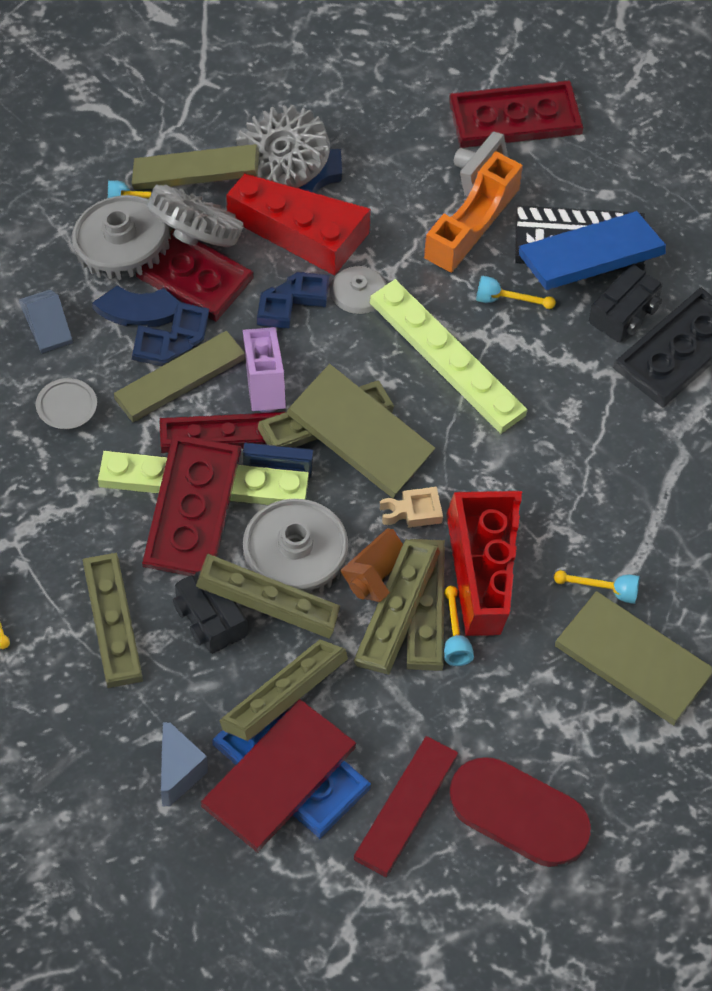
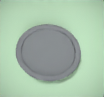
(353, 288)
(66, 403)

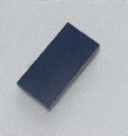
(278, 457)

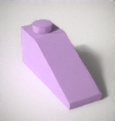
(264, 369)

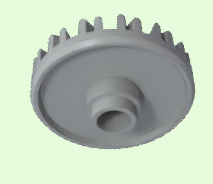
(289, 144)
(193, 218)
(119, 236)
(296, 544)

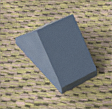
(46, 320)
(181, 764)

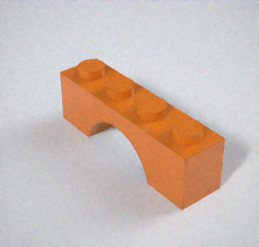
(457, 234)

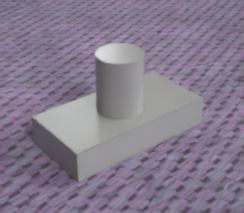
(474, 161)

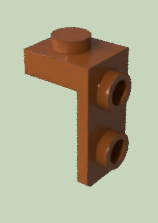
(372, 565)

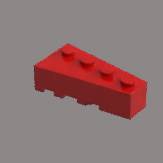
(300, 221)
(484, 553)

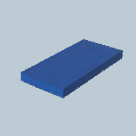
(592, 250)
(327, 803)

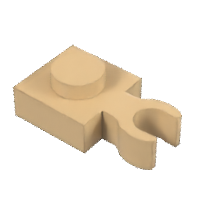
(417, 506)

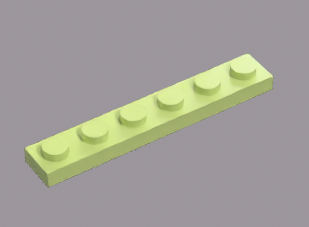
(448, 356)
(250, 485)

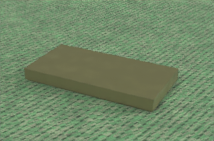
(360, 430)
(634, 658)

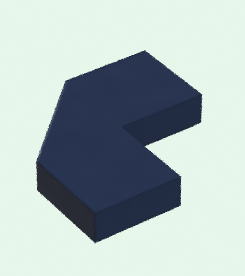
(300, 288)
(161, 346)

